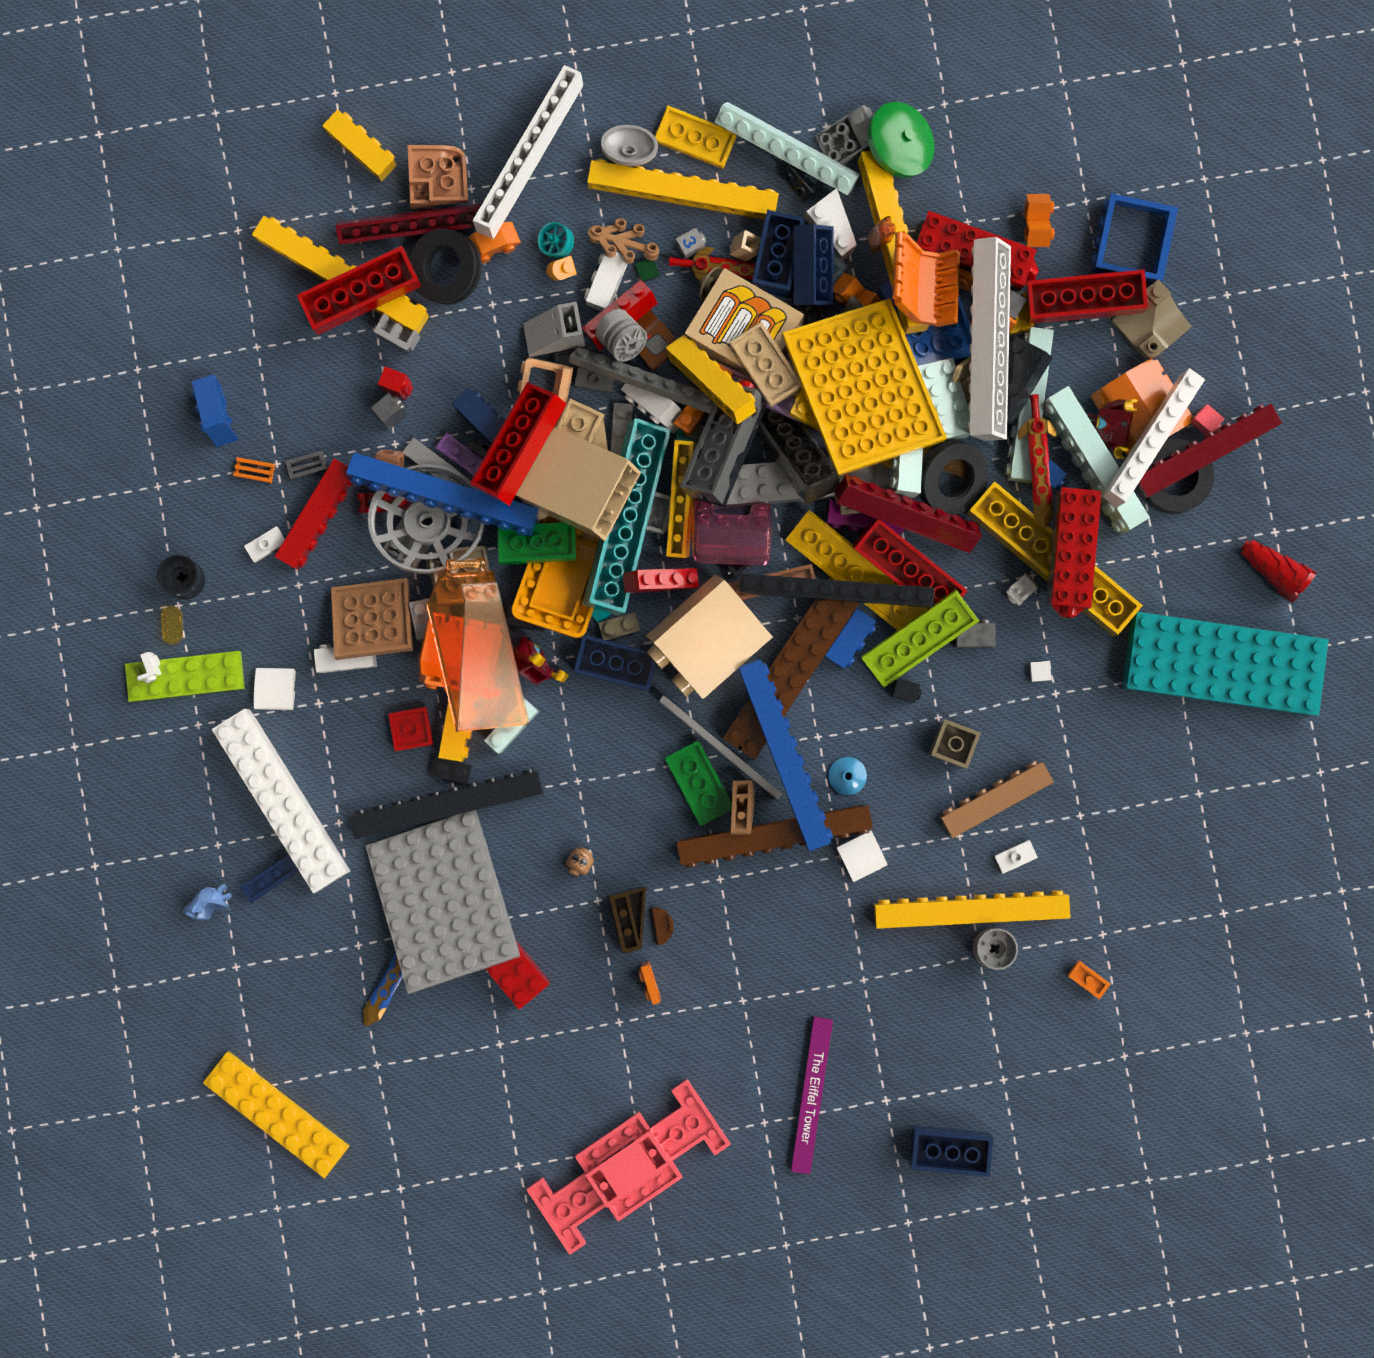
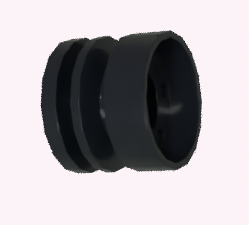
(173, 570)

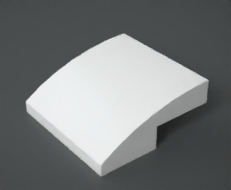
(274, 688)
(862, 856)

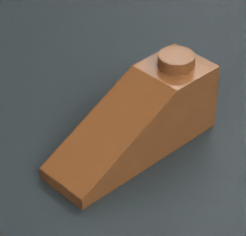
(742, 807)

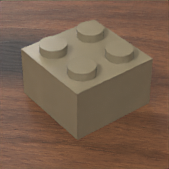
(954, 743)

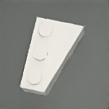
(832, 213)
(660, 408)

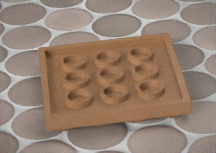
(371, 619)

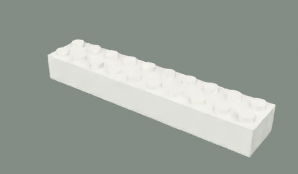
(989, 339)
(281, 800)

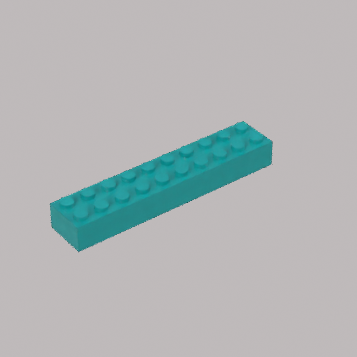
(619, 554)

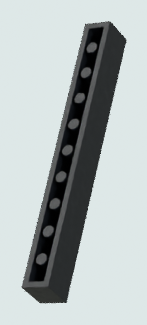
(446, 804)

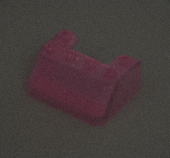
(731, 537)

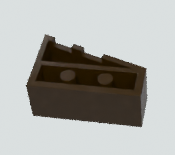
(628, 917)

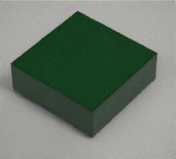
(647, 270)

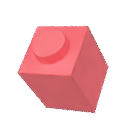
(1207, 420)

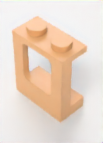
(562, 380)

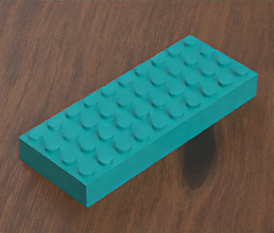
(1225, 664)

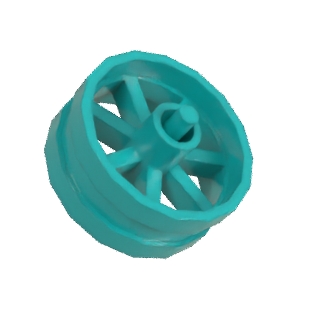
(555, 240)

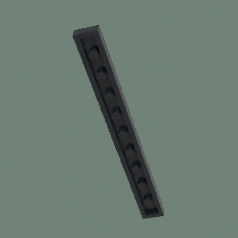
(836, 590)

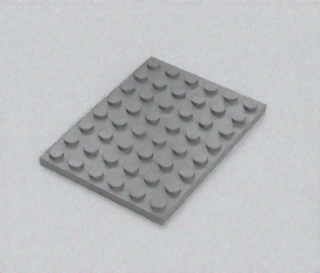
(442, 901)

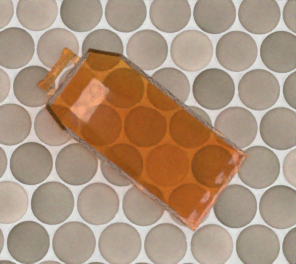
(475, 649)

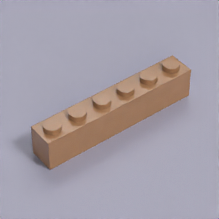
(998, 798)

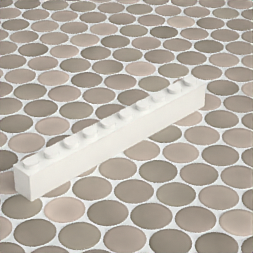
(528, 152)

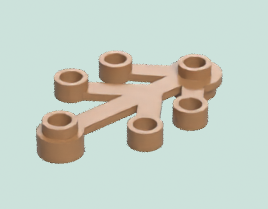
(601, 235)

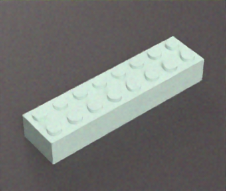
(1091, 456)

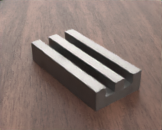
(324, 467)

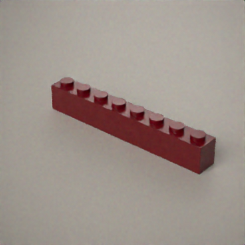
(406, 223)
(1210, 449)
(907, 513)

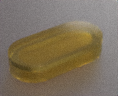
(172, 625)

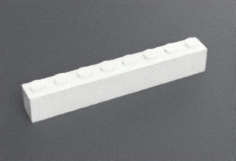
(1153, 438)

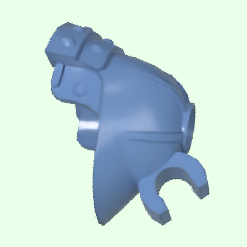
(206, 902)

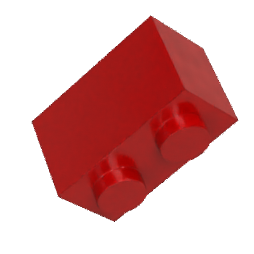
(395, 383)

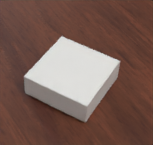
(1040, 671)

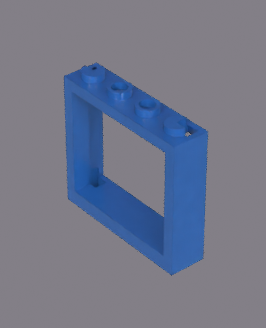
(1165, 240)

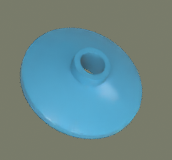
(837, 776)

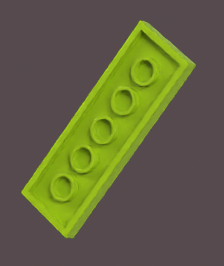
(920, 638)
(187, 676)

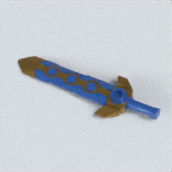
(383, 993)

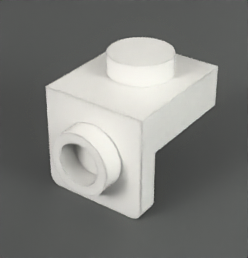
(1021, 589)
(151, 665)

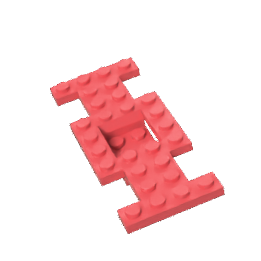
(631, 1174)

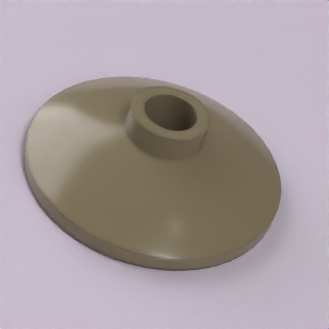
(708, 282)

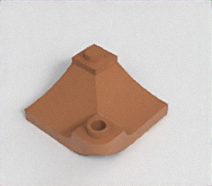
(435, 176)

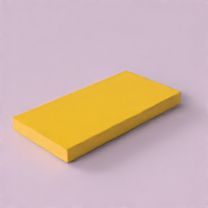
(695, 137)

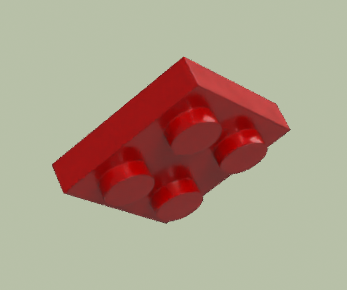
(410, 729)

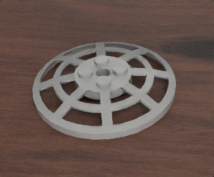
(417, 531)

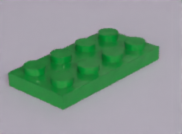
(548, 544)
(699, 783)

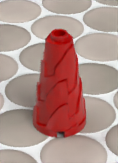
(1280, 571)

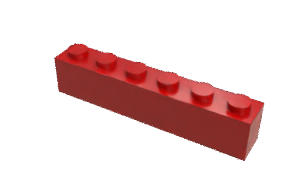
(315, 516)

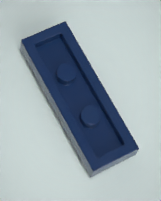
(269, 879)

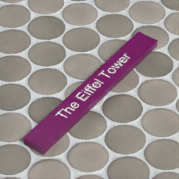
(811, 1095)

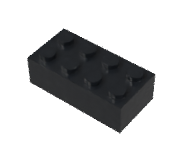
(1025, 370)

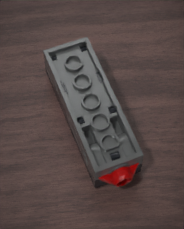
(721, 452)

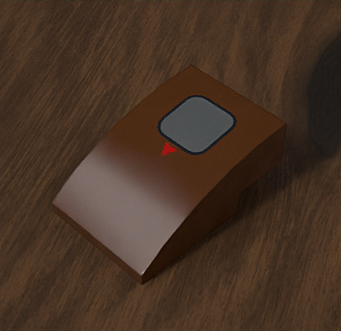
(658, 338)

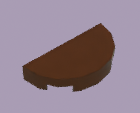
(663, 925)

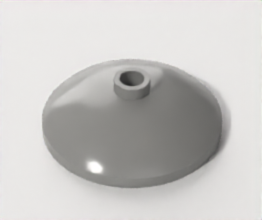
(629, 145)

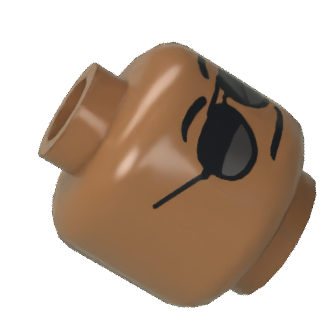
(579, 861)

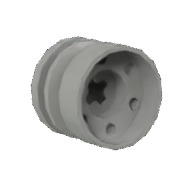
(621, 335)
(1005, 951)

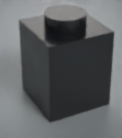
(906, 691)

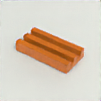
(238, 467)

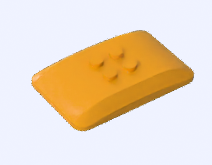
(555, 591)

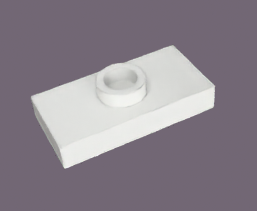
(265, 544)
(1015, 856)

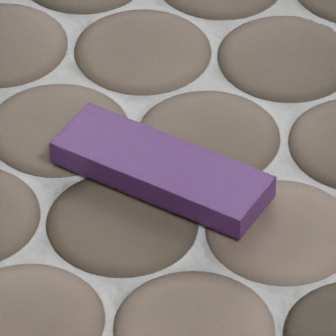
(459, 453)

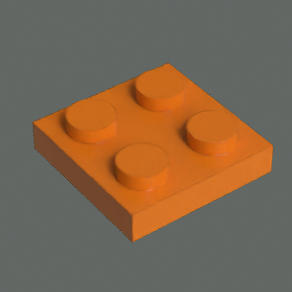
(647, 976)

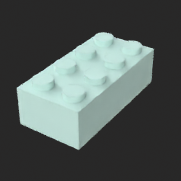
(947, 398)

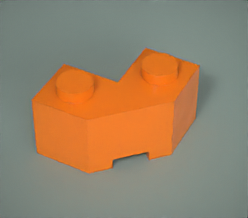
(1037, 216)
(504, 241)
(849, 286)

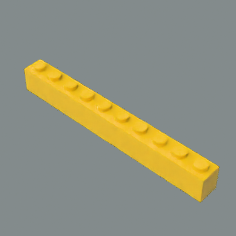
(681, 190)
(883, 203)
(326, 267)
(971, 910)

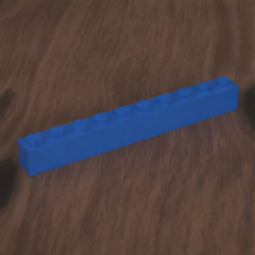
(441, 494)
(784, 755)

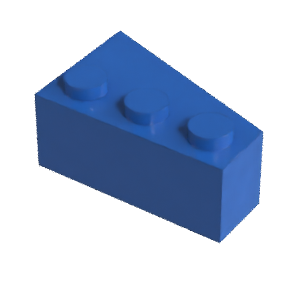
(212, 410)

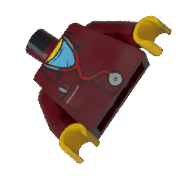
(1114, 425)
(533, 664)

